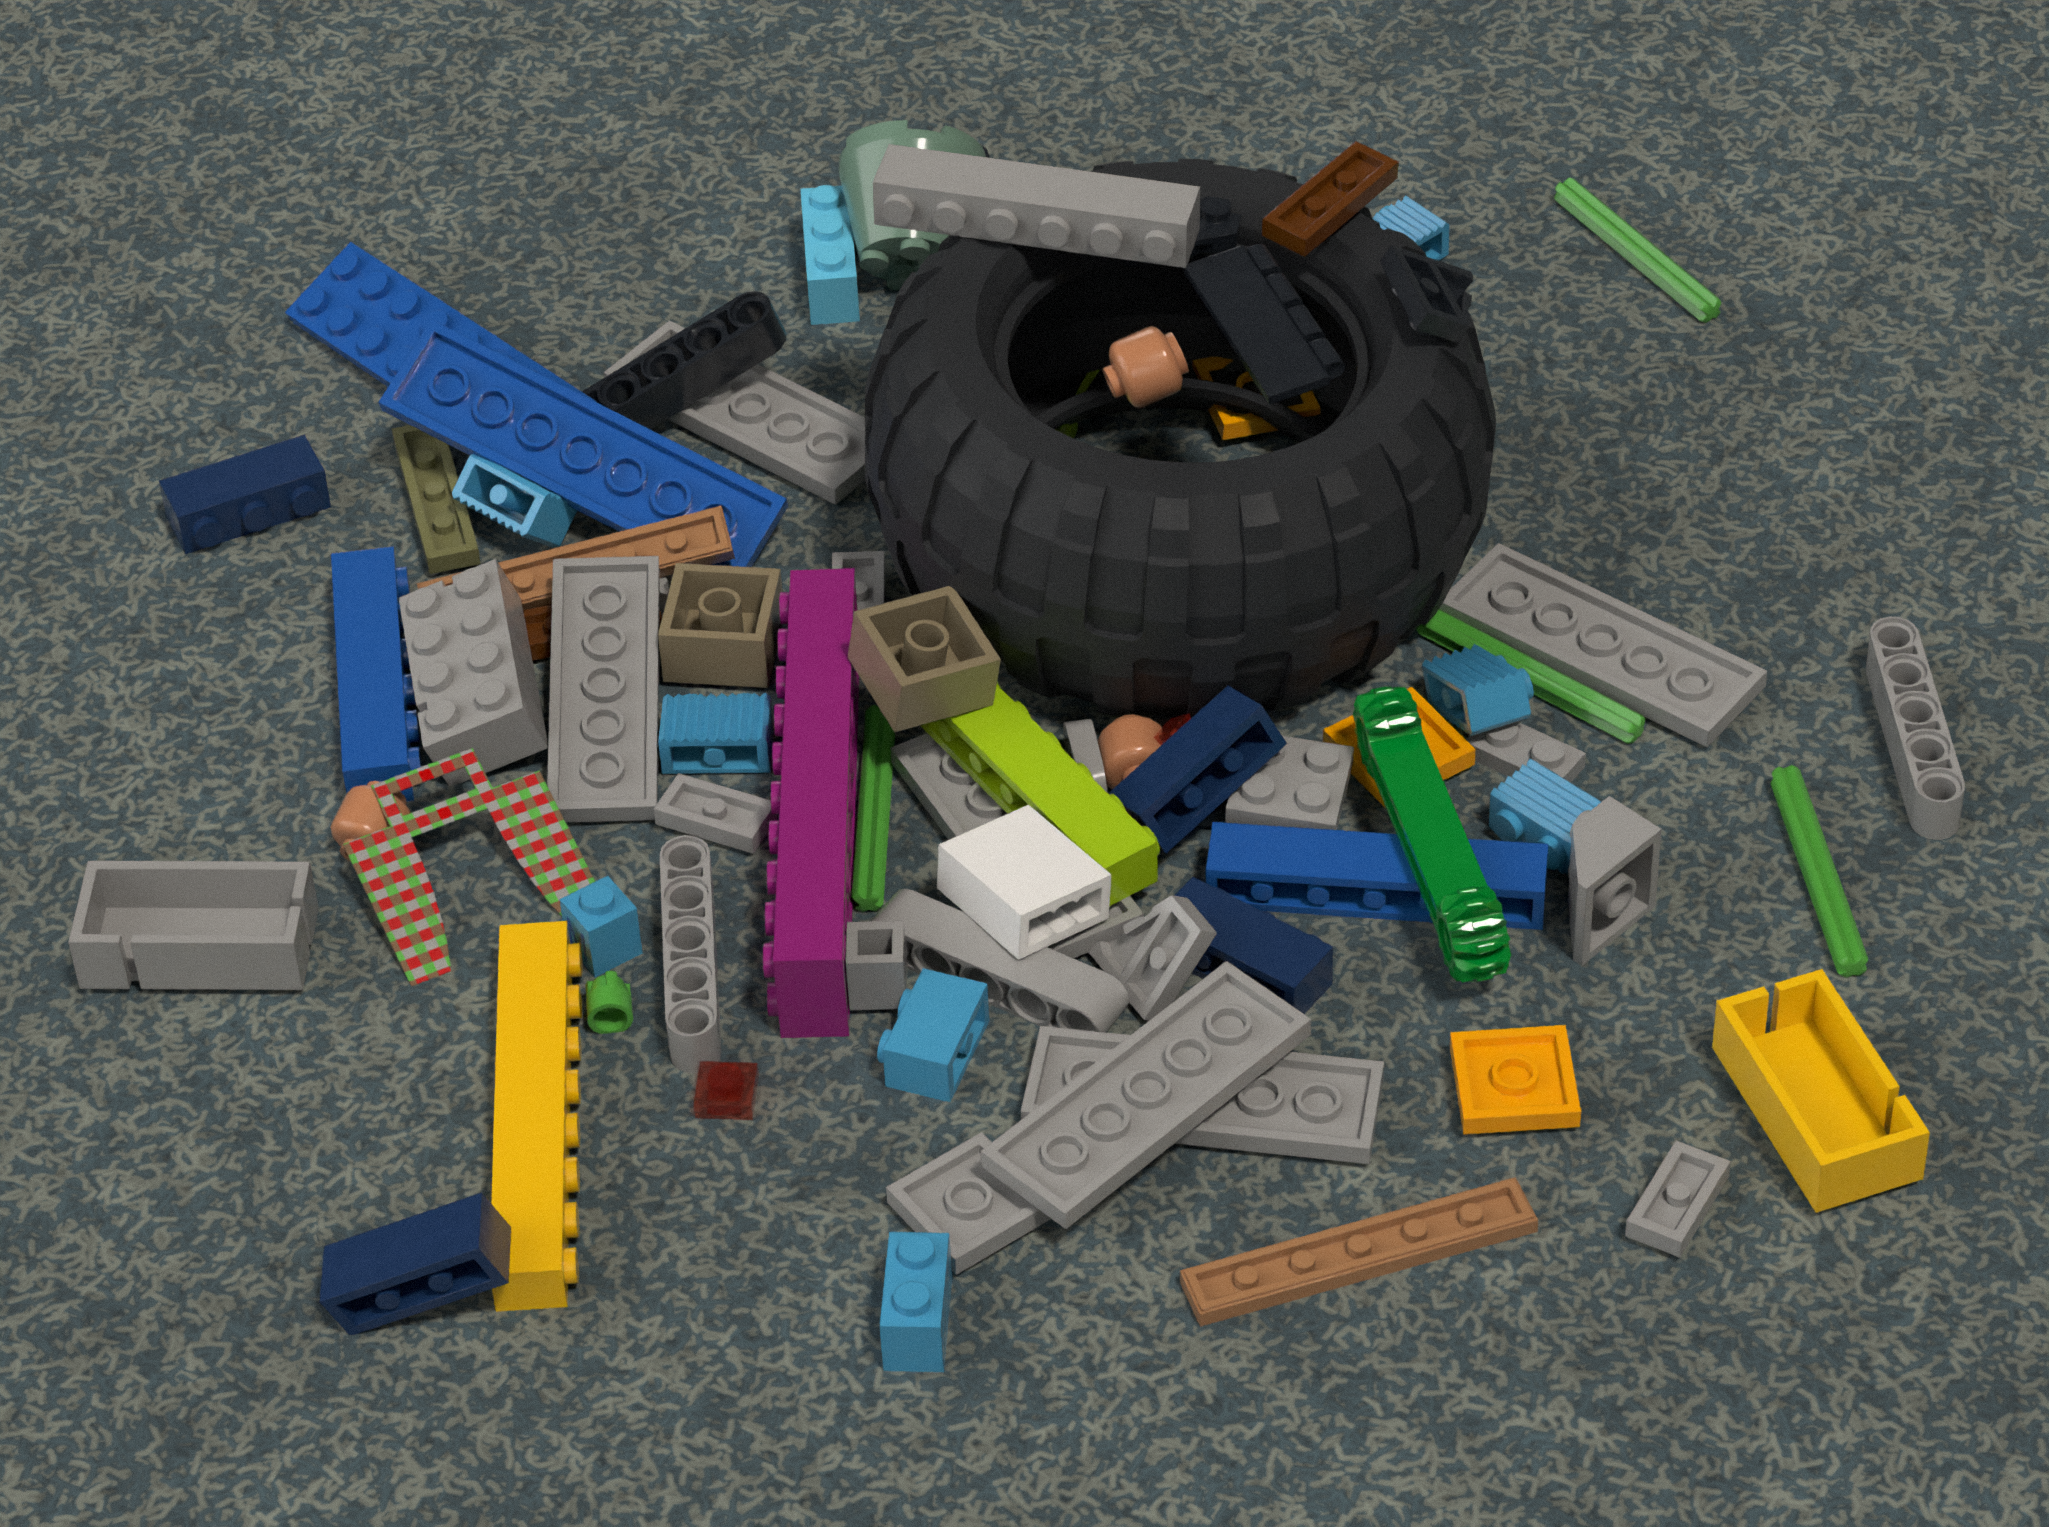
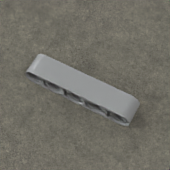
(1915, 728)
(689, 953)
(1038, 988)

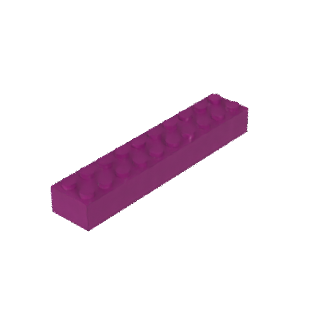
(813, 807)

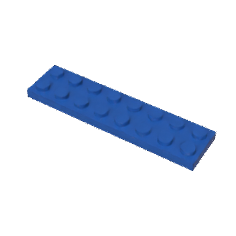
(379, 315)
(570, 442)

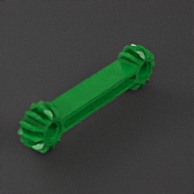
(1431, 835)

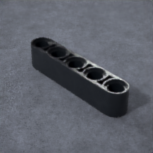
(693, 361)

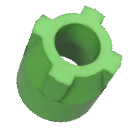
(608, 1004)

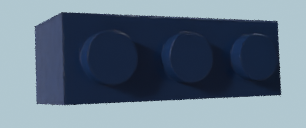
(245, 494)
(1199, 766)
(1261, 946)
(415, 1264)

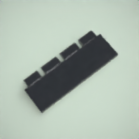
(1265, 322)

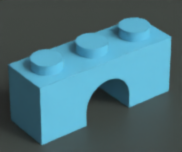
(829, 256)

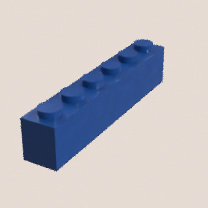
(372, 668)
(1360, 873)

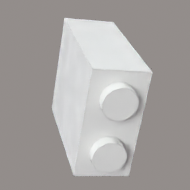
(1023, 881)

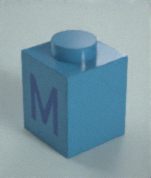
(603, 924)

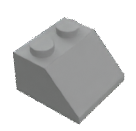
(1610, 875)

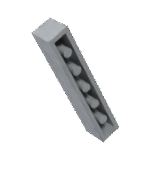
(1037, 205)

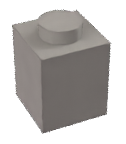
(876, 964)

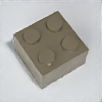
(721, 625)
(923, 658)

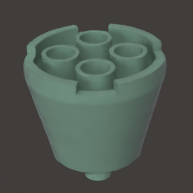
(886, 250)

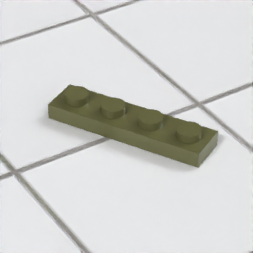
(429, 481)

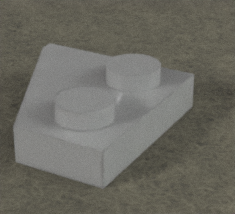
(1156, 953)

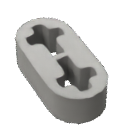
(1083, 747)

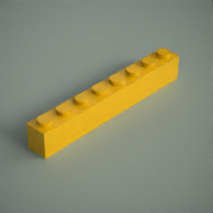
(533, 1112)

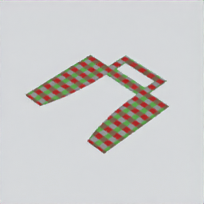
(398, 880)

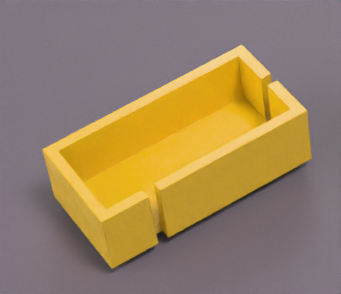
(1820, 1091)

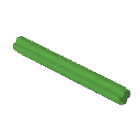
(1638, 250)
(1547, 682)
(873, 812)
(1819, 872)

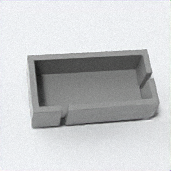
(473, 670)
(194, 925)

